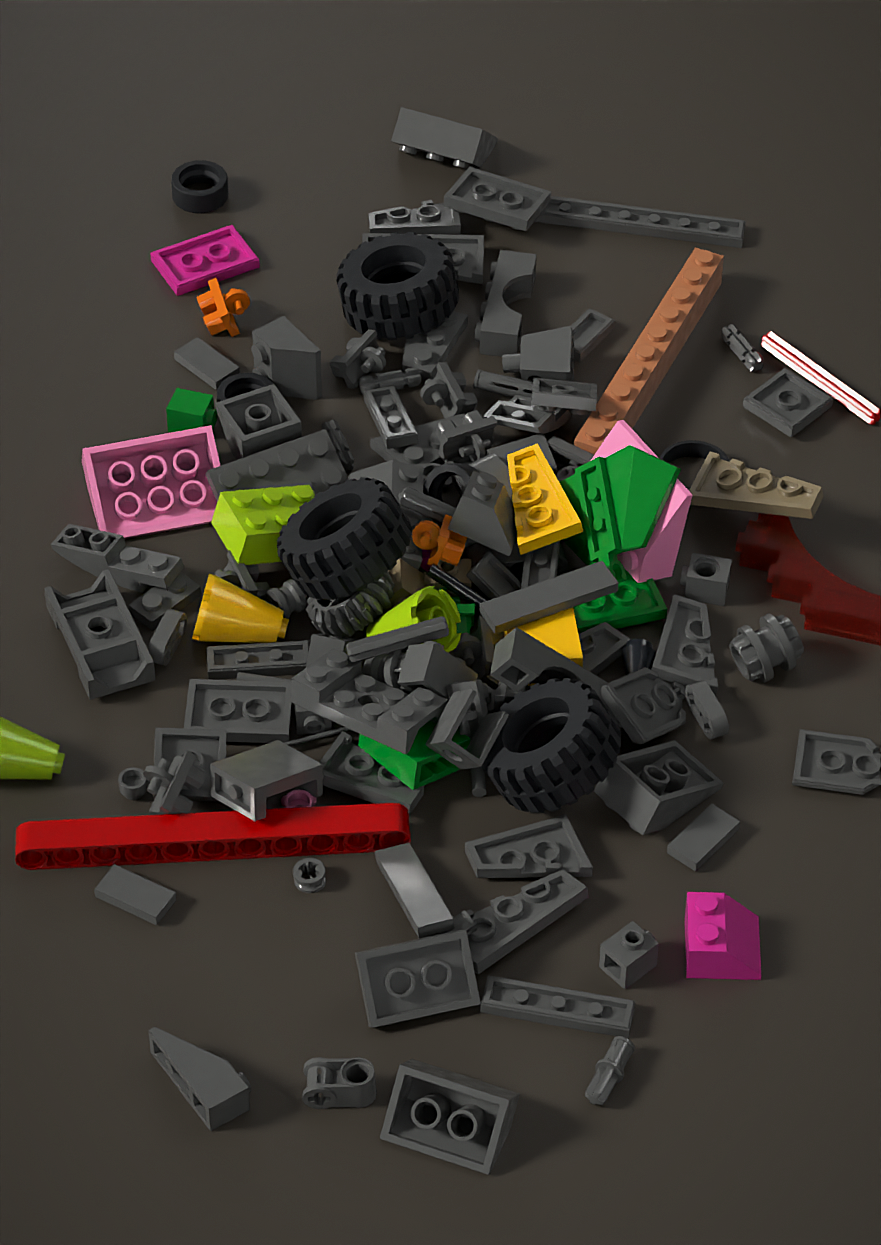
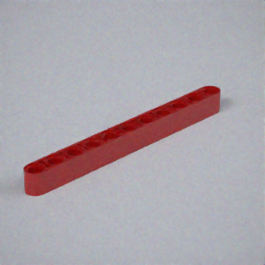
(210, 836)

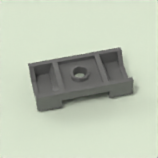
(105, 659)
(363, 704)

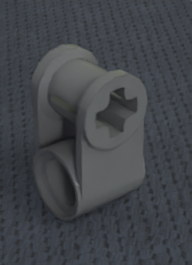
(339, 1083)

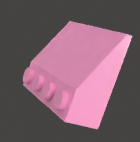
(152, 482)
(660, 554)

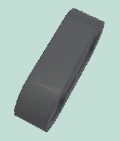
(167, 636)
(707, 710)

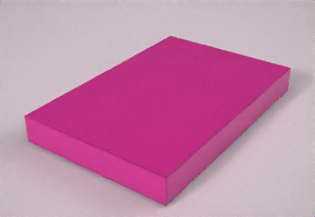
(203, 258)

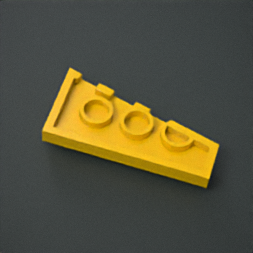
(539, 501)

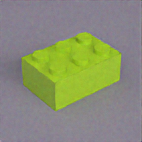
(253, 520)

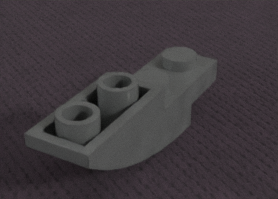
(128, 565)

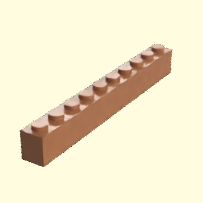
(655, 348)

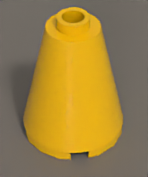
(236, 616)

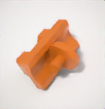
(220, 308)
(444, 543)

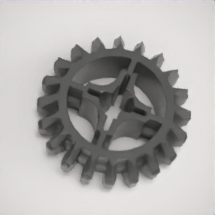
(351, 612)

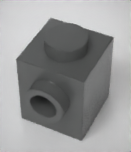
(629, 954)

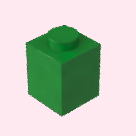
(190, 410)

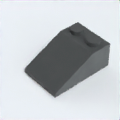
(656, 786)

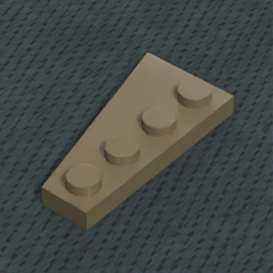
(744, 489)

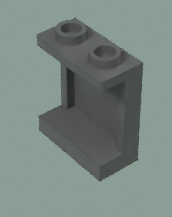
(261, 772)

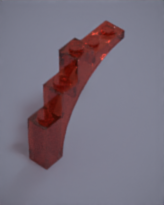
(825, 599)

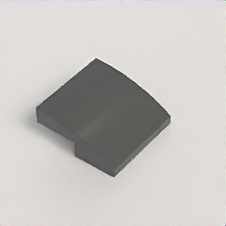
(522, 415)

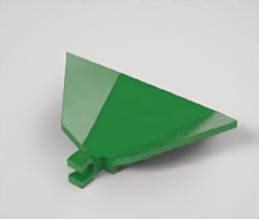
(618, 504)

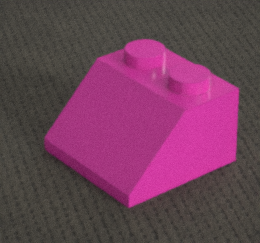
(721, 938)

